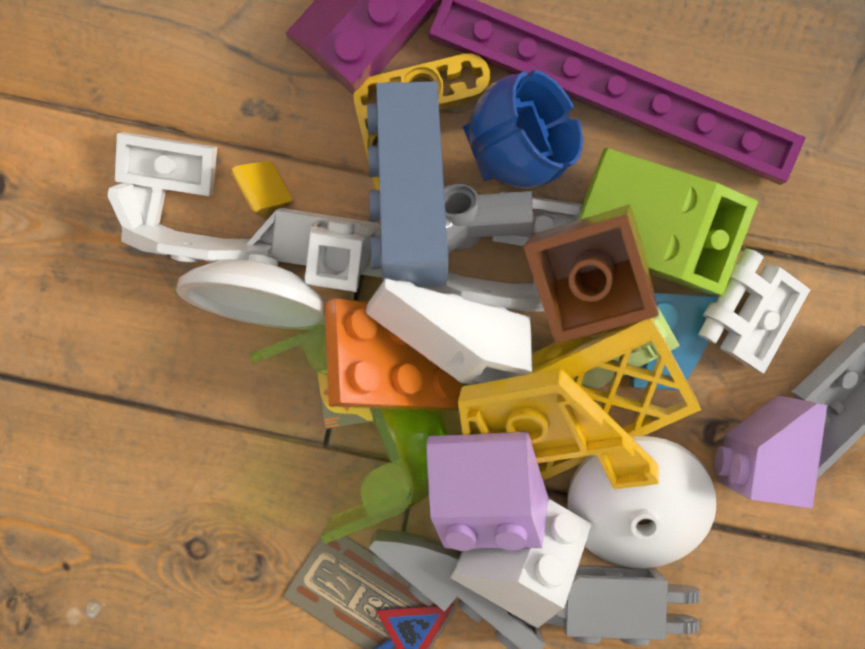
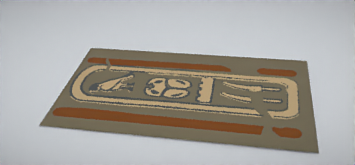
(346, 587)

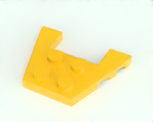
(560, 424)

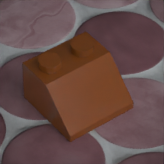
(592, 274)

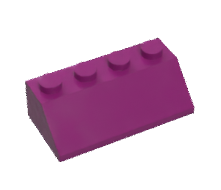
(358, 35)

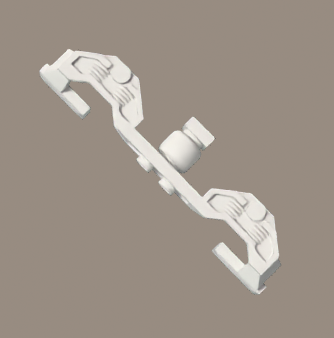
(329, 246)

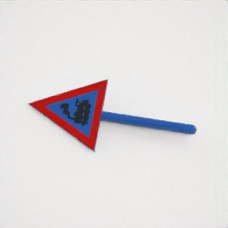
(411, 626)

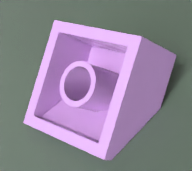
(774, 453)
(486, 491)

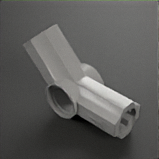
(485, 215)

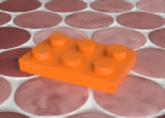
(377, 368)

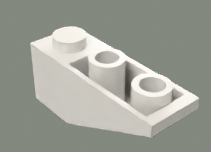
(458, 335)

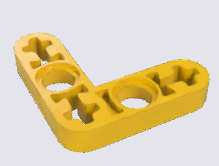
(430, 70)

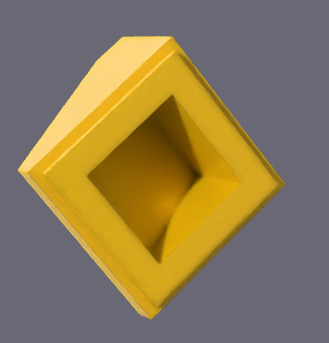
(262, 187)

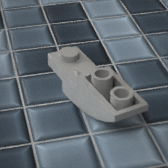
(430, 571)

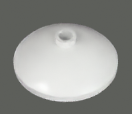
(253, 293)
(679, 508)

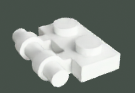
(764, 317)

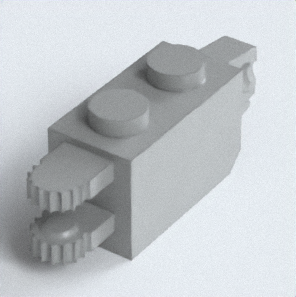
(624, 606)

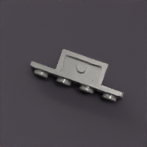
(841, 386)

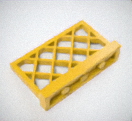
(598, 350)

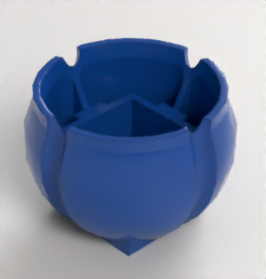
(524, 131)

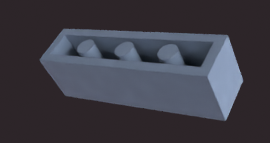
(411, 184)

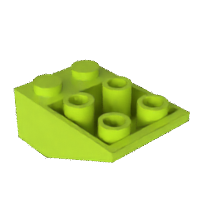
(684, 221)

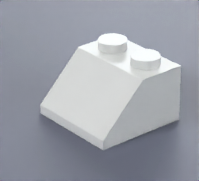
(530, 580)

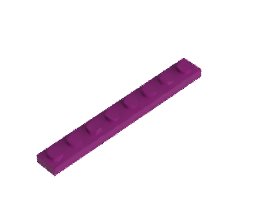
(620, 88)

